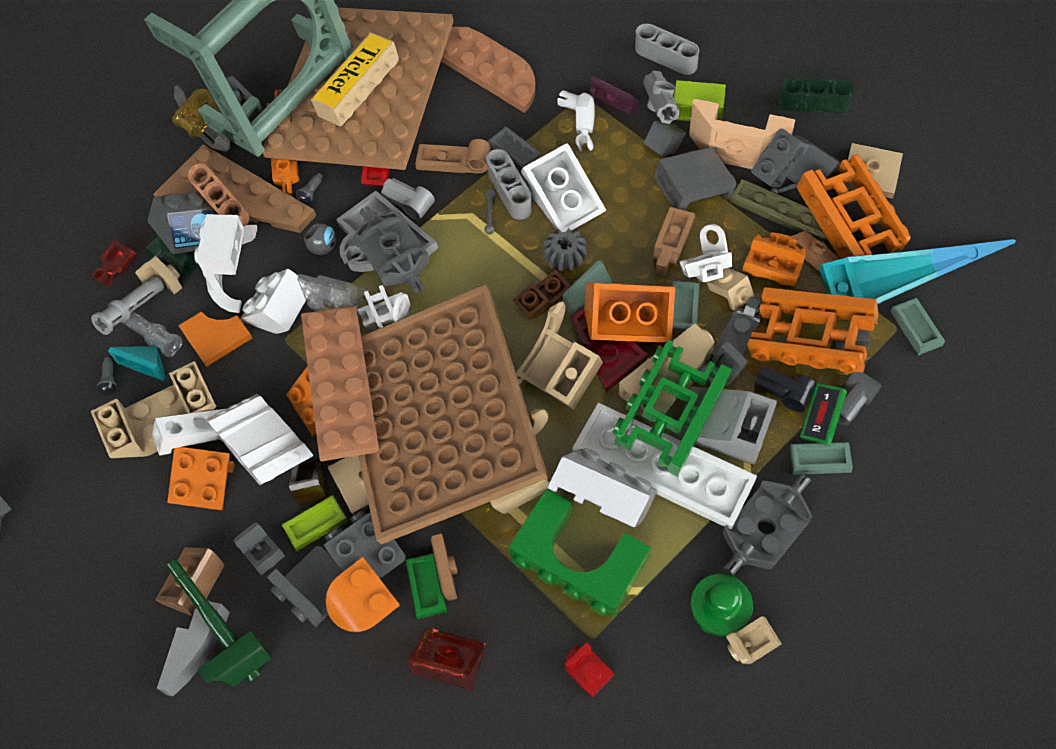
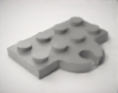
(353, 219)

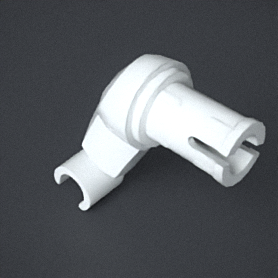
(585, 115)

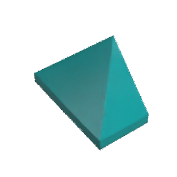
(141, 359)

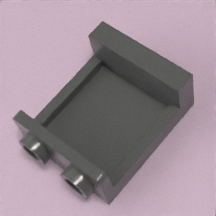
(694, 177)

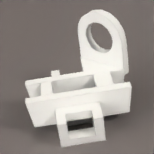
(713, 257)
(390, 310)

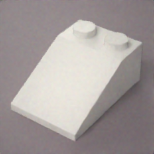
(562, 189)

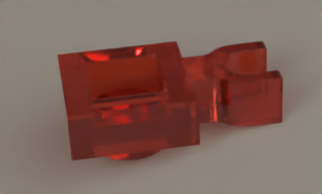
(114, 259)

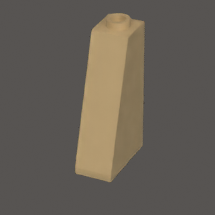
(697, 351)

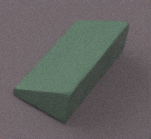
(575, 295)

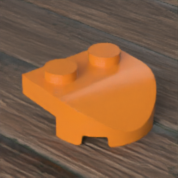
(775, 259)
(358, 598)

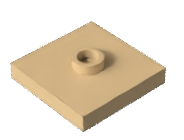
(881, 164)
(350, 482)

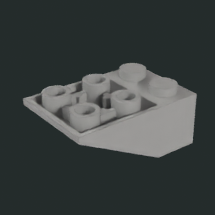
(735, 424)

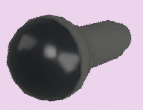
(306, 193)
(107, 383)

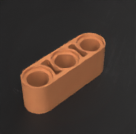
(211, 187)

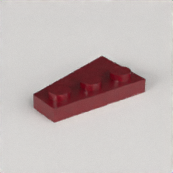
(618, 357)

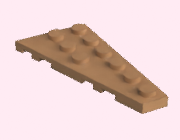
(256, 195)

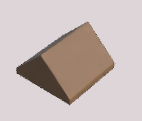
(203, 569)

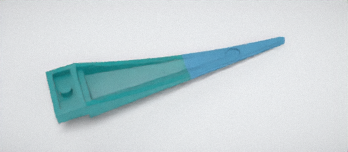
(894, 273)

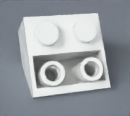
(275, 302)

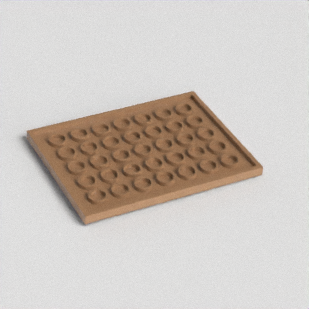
(389, 119)
(444, 417)

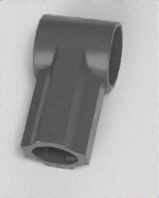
(860, 391)

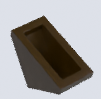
(308, 482)

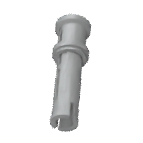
(120, 310)

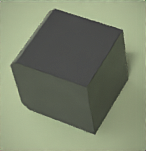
(664, 138)

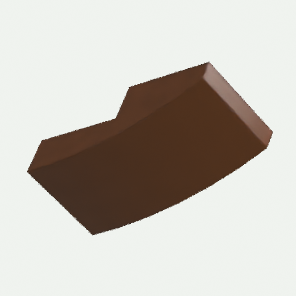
(540, 298)

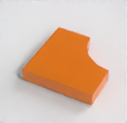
(214, 337)

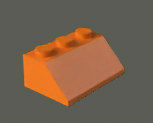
(629, 312)

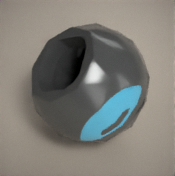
(320, 239)

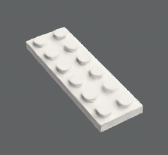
(703, 486)

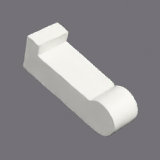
(183, 431)

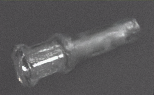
(155, 334)

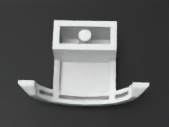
(220, 253)

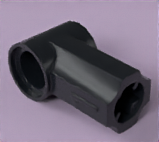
(792, 390)

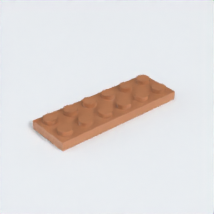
(339, 384)

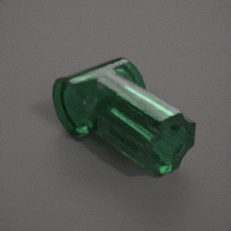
(182, 262)

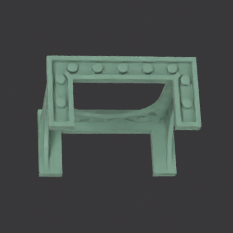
(328, 48)

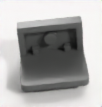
(360, 541)
(307, 585)

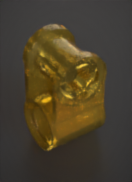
(192, 117)

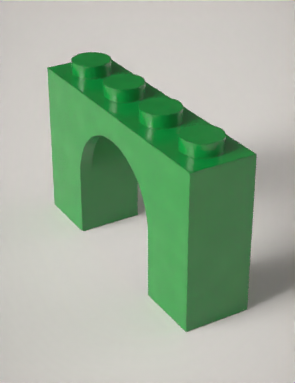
(601, 588)

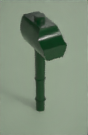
(240, 655)

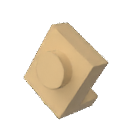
(156, 268)
(733, 286)
(753, 641)

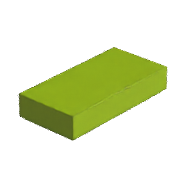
(314, 523)

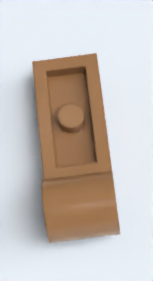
(454, 158)

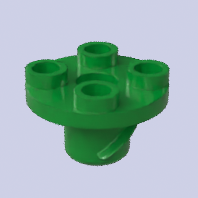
(721, 604)

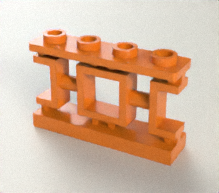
(835, 220)
(813, 309)

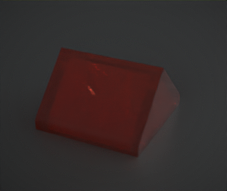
(447, 658)

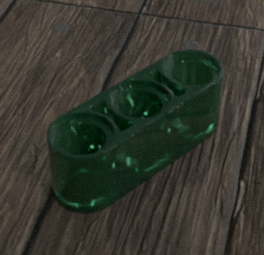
(816, 95)

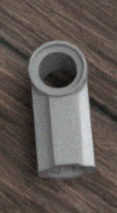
(412, 201)

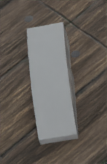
(188, 652)

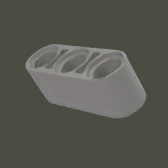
(666, 49)
(509, 184)

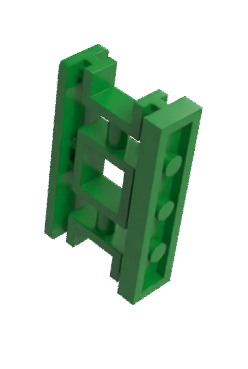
(691, 416)

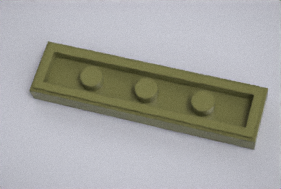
(776, 208)

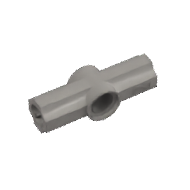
(661, 97)

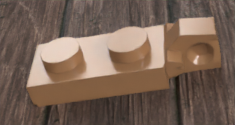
(672, 238)

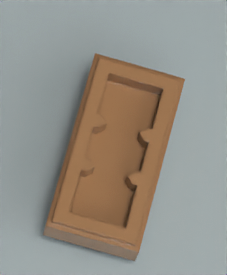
(816, 251)
(446, 567)

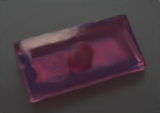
(613, 96)

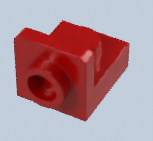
(374, 176)
(587, 669)

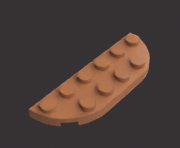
(490, 66)

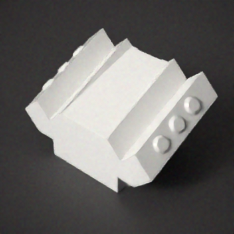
(259, 438)

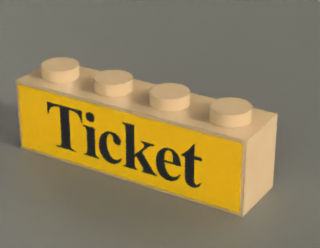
(355, 79)

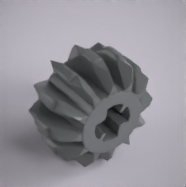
(565, 250)

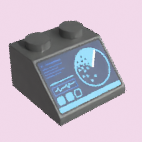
(179, 220)

